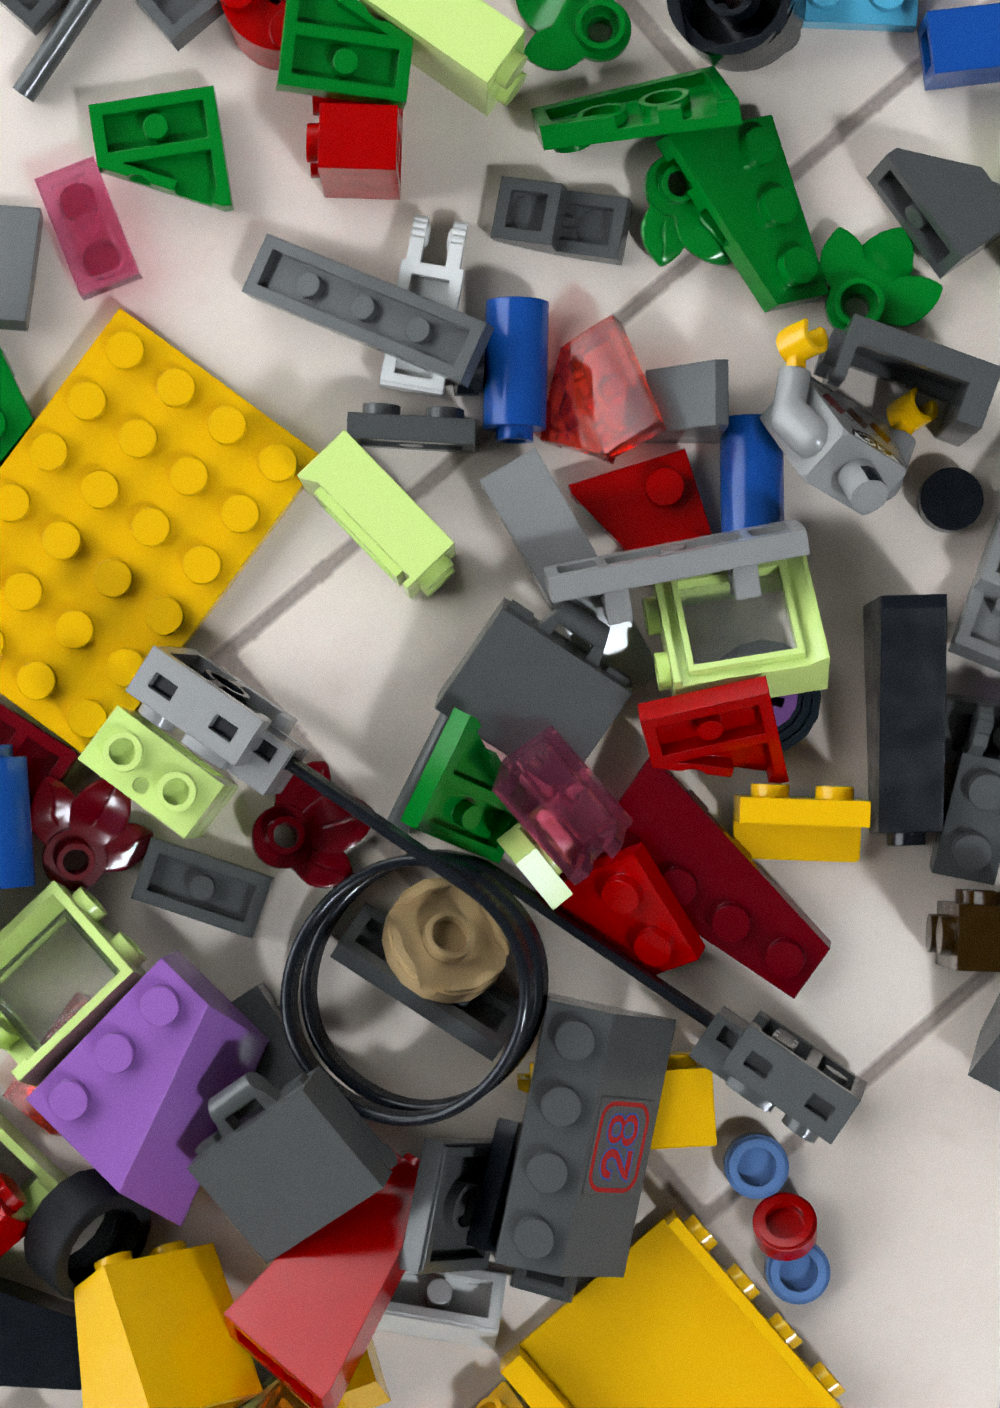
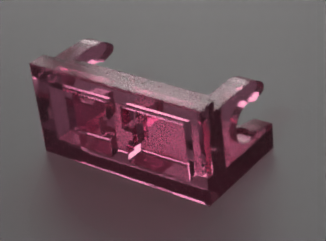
(561, 804)

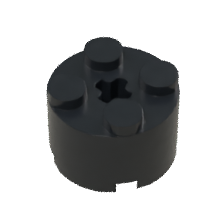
(741, 36)

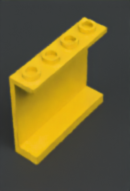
(667, 1337)

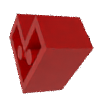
(356, 149)

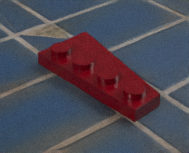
(720, 883)

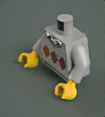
(832, 438)

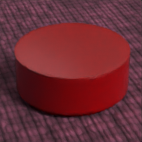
(785, 1226)

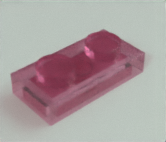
(88, 228)

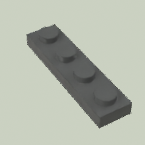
(368, 310)

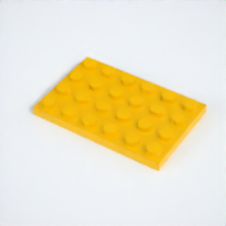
(128, 522)

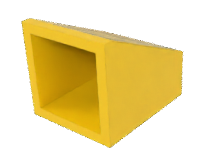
(159, 1333)

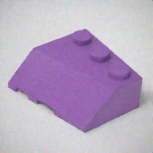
(143, 1083)

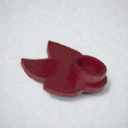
(88, 822)
(319, 829)

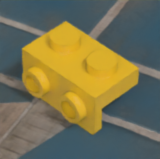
(800, 826)

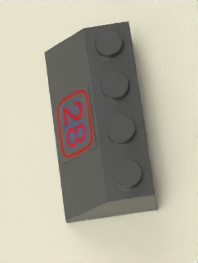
(584, 1139)

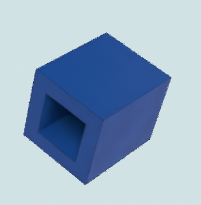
(960, 46)

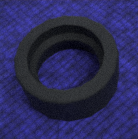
(67, 1214)

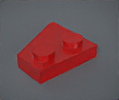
(645, 502)
(715, 731)
(634, 910)

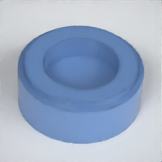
(756, 1165)
(799, 1279)

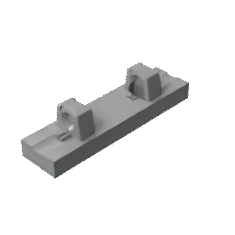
(733, 551)

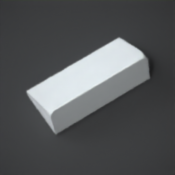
(448, 1307)

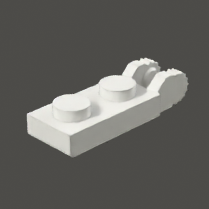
(433, 282)

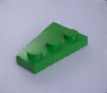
(640, 110)
(753, 200)

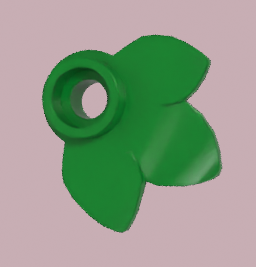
(563, 31)
(676, 222)
(878, 276)

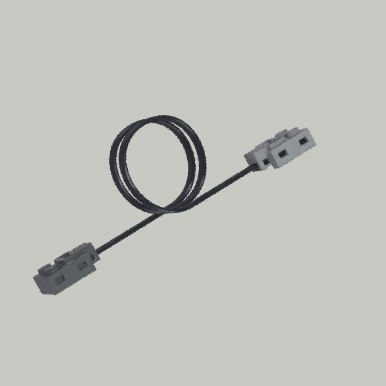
(252, 741)

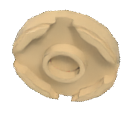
(443, 943)

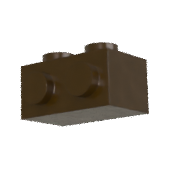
(966, 931)

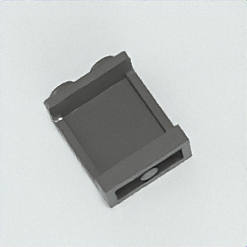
(911, 363)

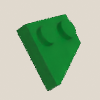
(343, 53)
(165, 144)
(456, 792)

